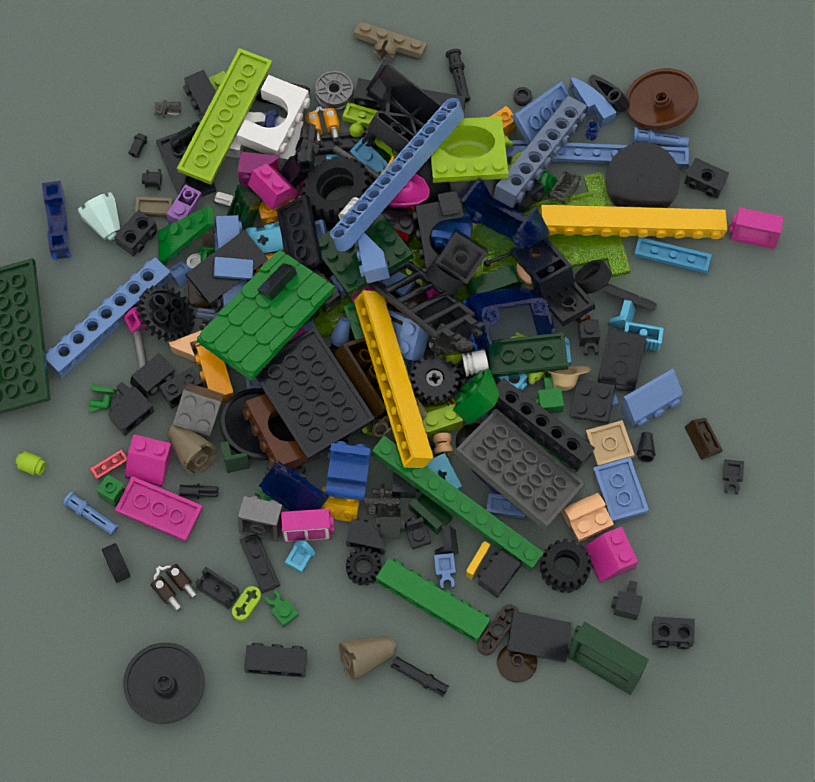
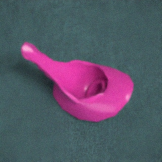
(412, 193)

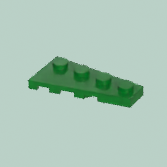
(182, 232)

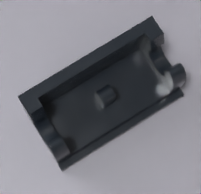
(217, 588)

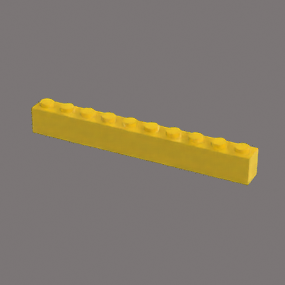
(634, 221)
(393, 380)

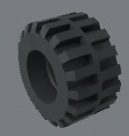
(571, 551)

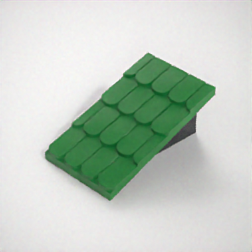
(257, 328)

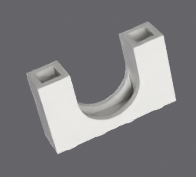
(259, 118)
(274, 140)

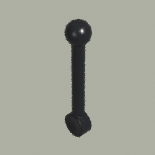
(487, 263)

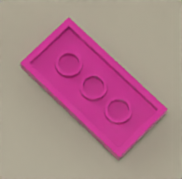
(159, 509)

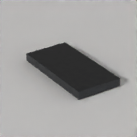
(172, 158)
(300, 232)
(212, 287)

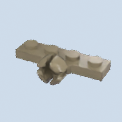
(389, 42)

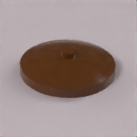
(662, 99)

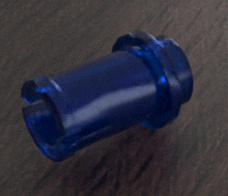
(270, 118)
(592, 128)

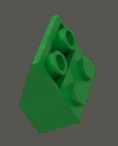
(476, 397)

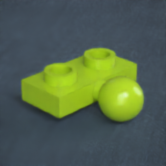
(359, 117)

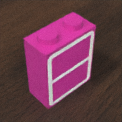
(307, 525)

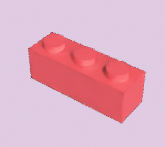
(108, 464)

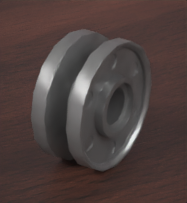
(334, 81)

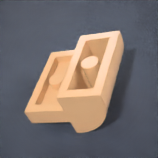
(587, 517)

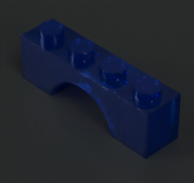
(57, 220)

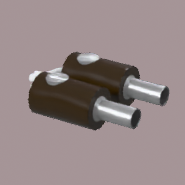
(179, 578)

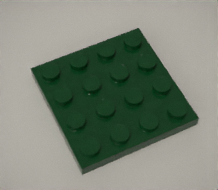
(345, 264)

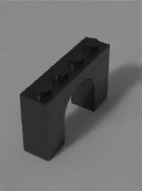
(427, 217)

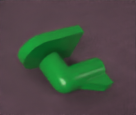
(95, 405)

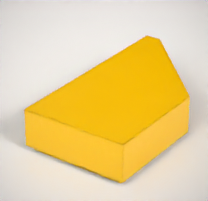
(477, 560)

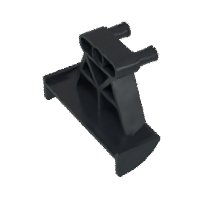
(401, 111)

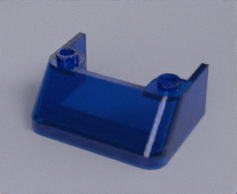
(502, 219)
(488, 303)

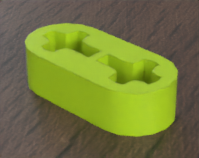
(242, 601)

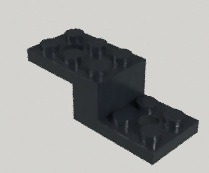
(554, 281)

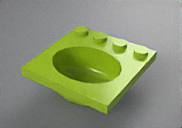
(472, 152)

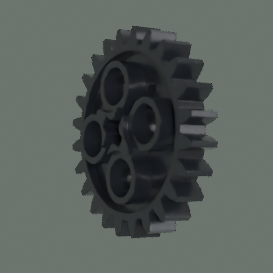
(165, 313)

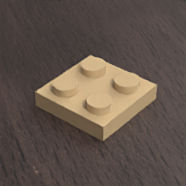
(610, 443)

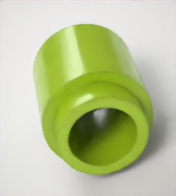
(30, 463)

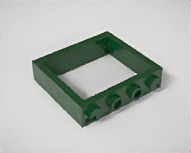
(606, 657)

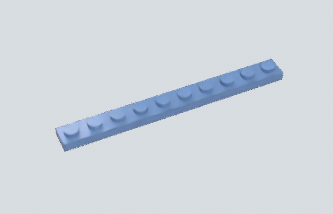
(595, 153)

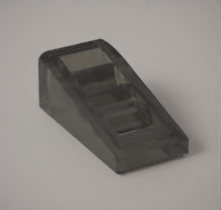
(569, 177)

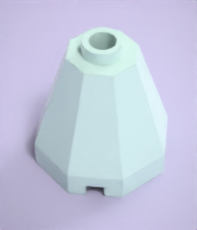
(101, 216)

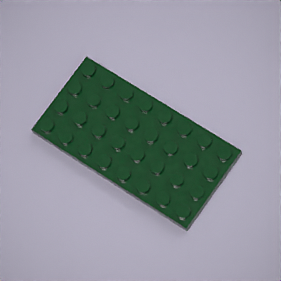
(22, 343)

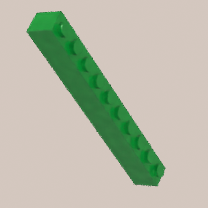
(459, 505)

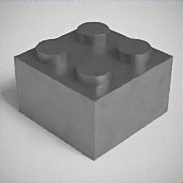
(198, 409)
(260, 518)

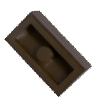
(703, 438)

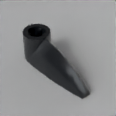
(610, 93)

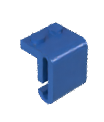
(444, 229)
(348, 471)

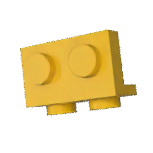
(341, 508)

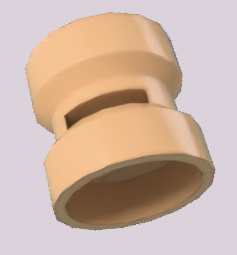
(442, 444)

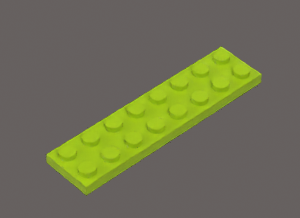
(224, 116)

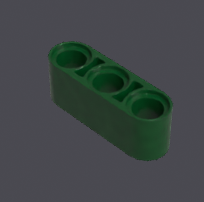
(495, 280)

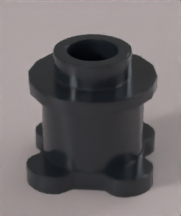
(152, 179)

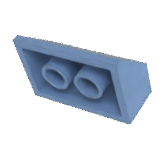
(652, 399)

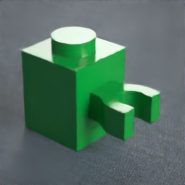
(550, 398)

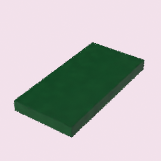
(528, 355)

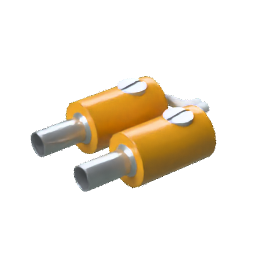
(331, 122)

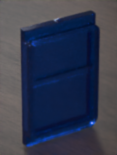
(292, 489)

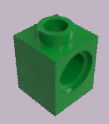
(111, 490)

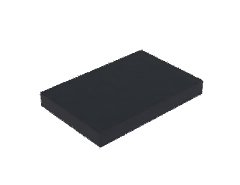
(622, 359)
(539, 636)

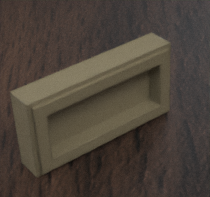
(153, 206)

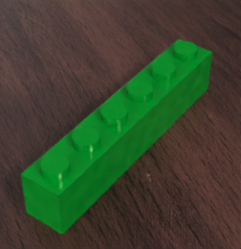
(432, 600)

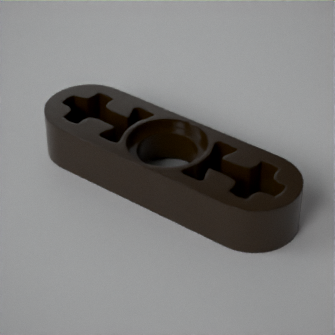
(484, 638)

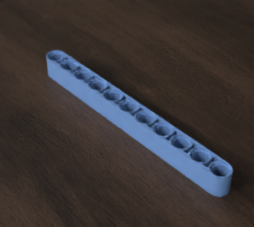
(397, 175)

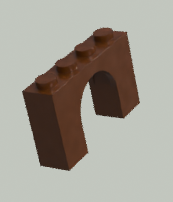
(259, 413)

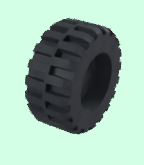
(329, 176)

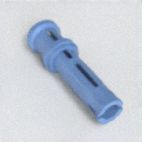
(658, 138)
(84, 506)

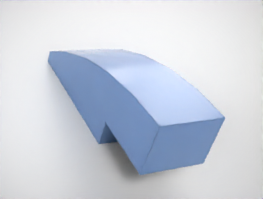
(594, 100)

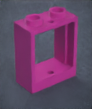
(756, 227)

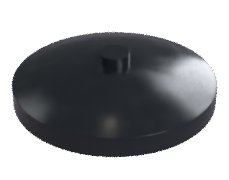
(642, 177)
(238, 430)
(164, 683)

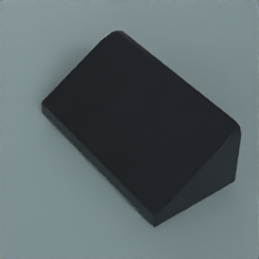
(277, 280)

